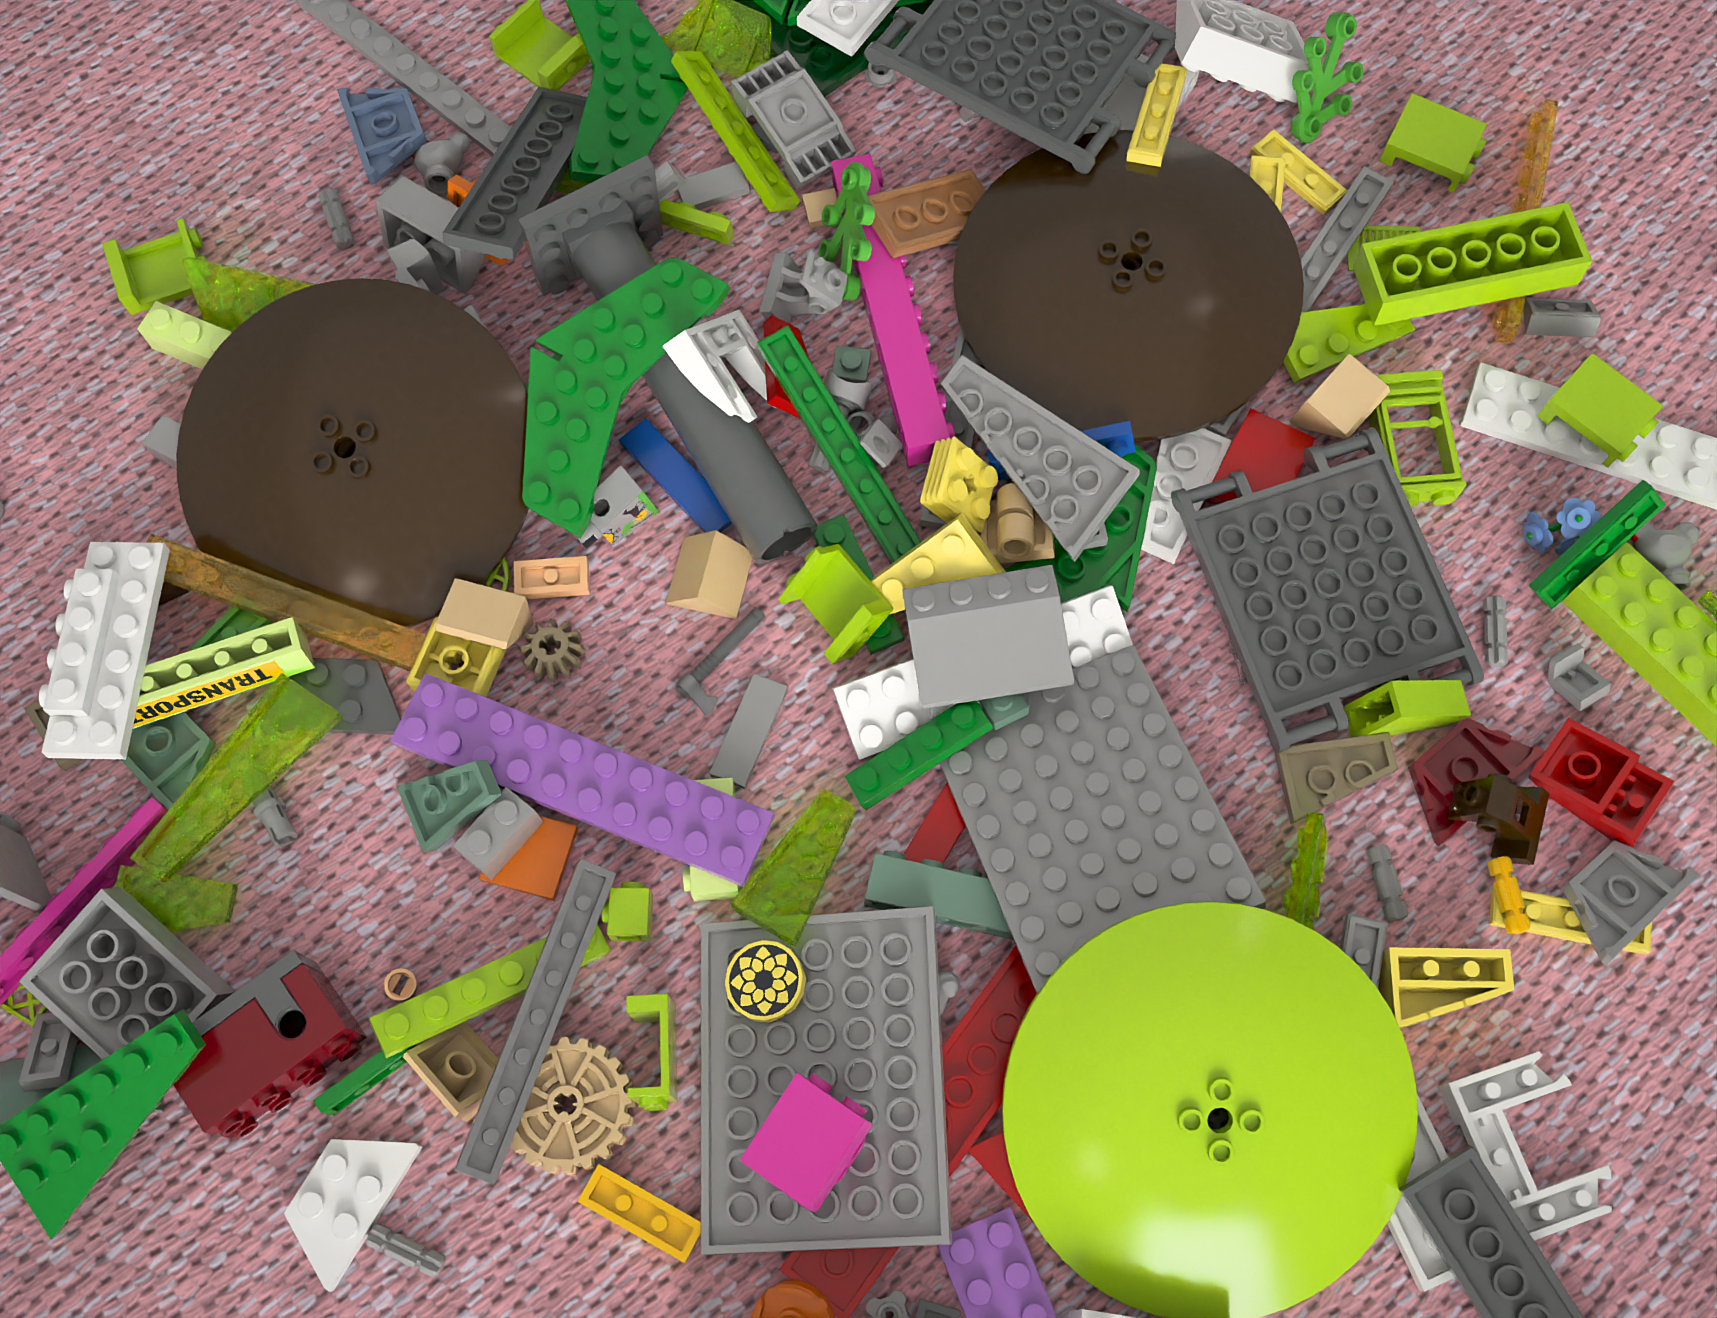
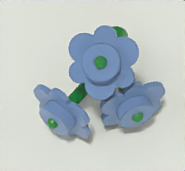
(1572, 522)

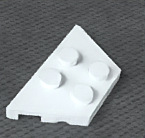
(345, 1200)

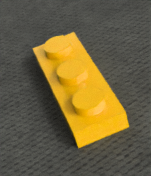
(641, 1213)

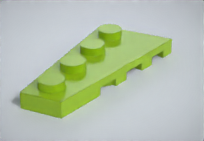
(1332, 334)

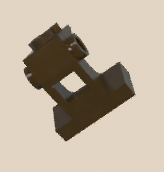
(1494, 805)

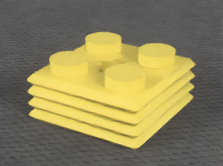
(958, 483)
(443, 649)

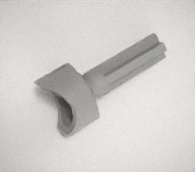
(850, 399)

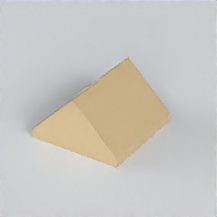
(1342, 400)
(710, 575)
(484, 614)
(455, 1068)

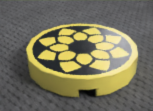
(765, 981)

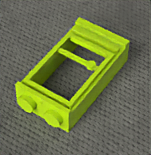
(1413, 390)

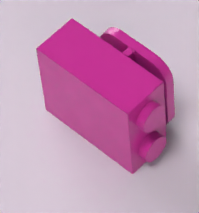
(808, 1141)

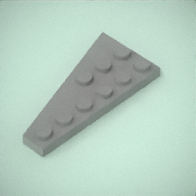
(1055, 466)

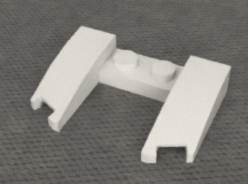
(699, 356)
(1477, 1107)

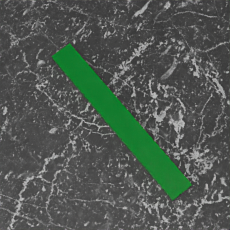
(838, 443)

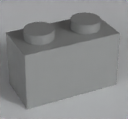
(498, 833)

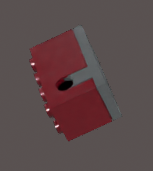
(258, 1050)

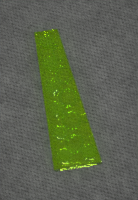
(252, 758)

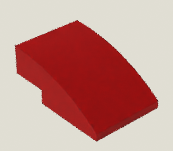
(1265, 453)
(1601, 782)

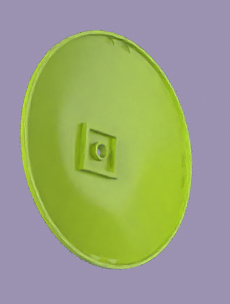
(1117, 1093)

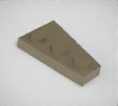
(1330, 770)

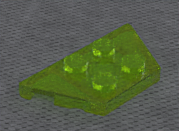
(726, 34)
(232, 293)

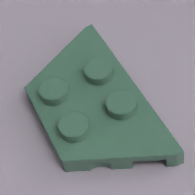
(168, 755)

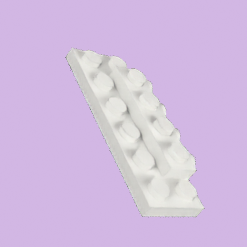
(102, 650)

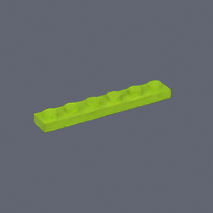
(735, 131)
(677, 215)
(465, 997)

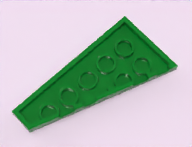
(81, 1129)

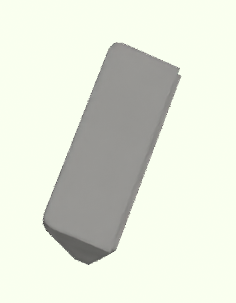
(1560, 317)

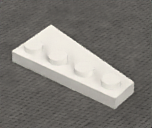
(1181, 463)

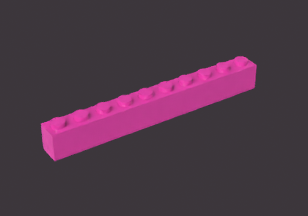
(897, 337)

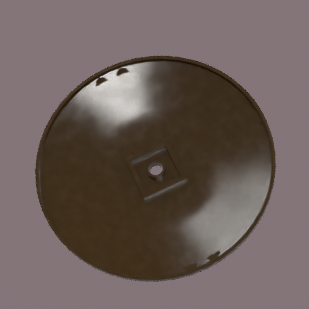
(1114, 345)
(432, 464)

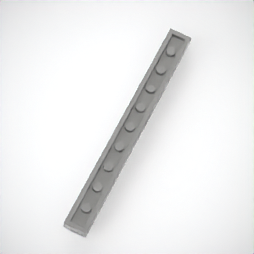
(410, 71)
(1331, 248)

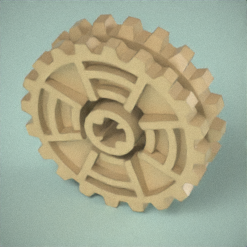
(600, 1113)

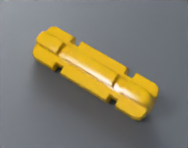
(1508, 895)

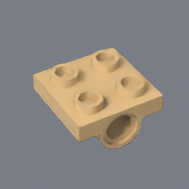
(1015, 529)

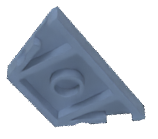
(383, 128)

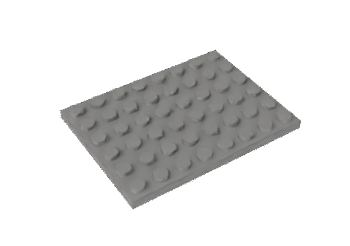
(1092, 813)
(868, 1032)

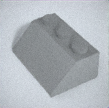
(416, 213)

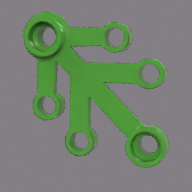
(1309, 119)
(849, 231)

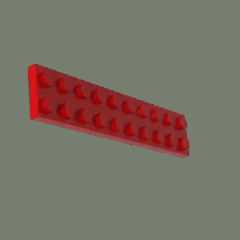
(973, 1087)

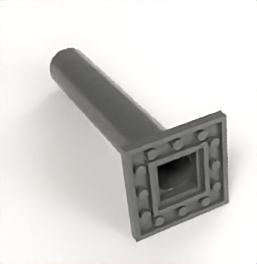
(605, 240)

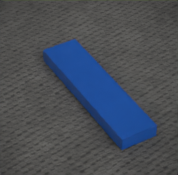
(675, 476)

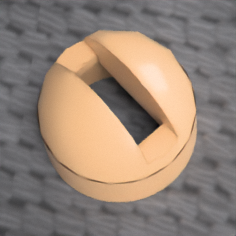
(392, 980)

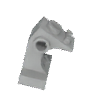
(810, 292)

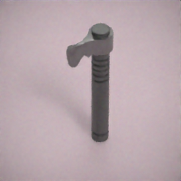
(689, 683)

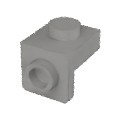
(1575, 678)

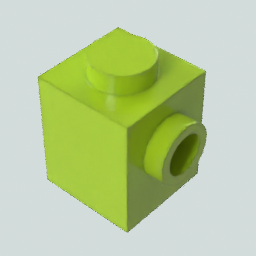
(629, 912)

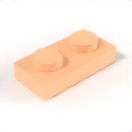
(552, 577)

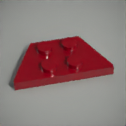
(1462, 756)

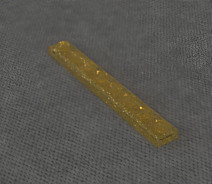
(1532, 180)
(281, 601)

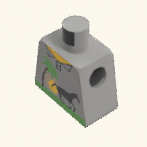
(618, 509)

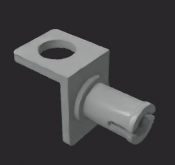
(880, 440)

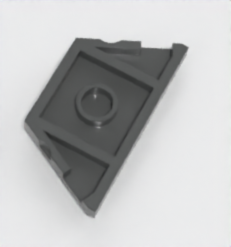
(356, 691)

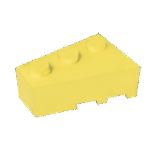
(944, 556)
(1441, 980)

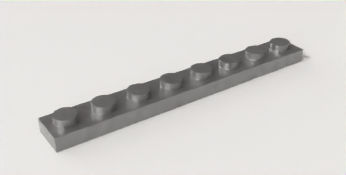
(535, 1023)

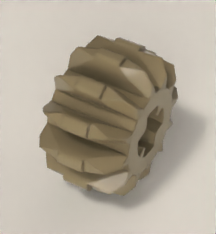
(552, 664)

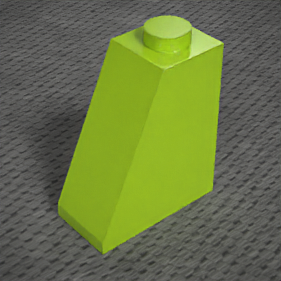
(1408, 707)

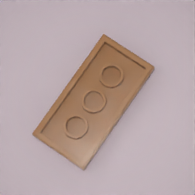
(925, 212)

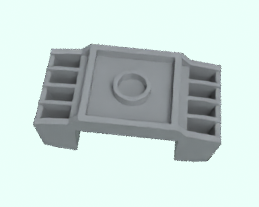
(793, 118)
(417, 268)

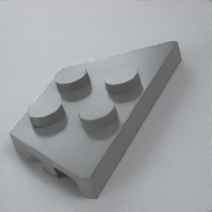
(1622, 896)

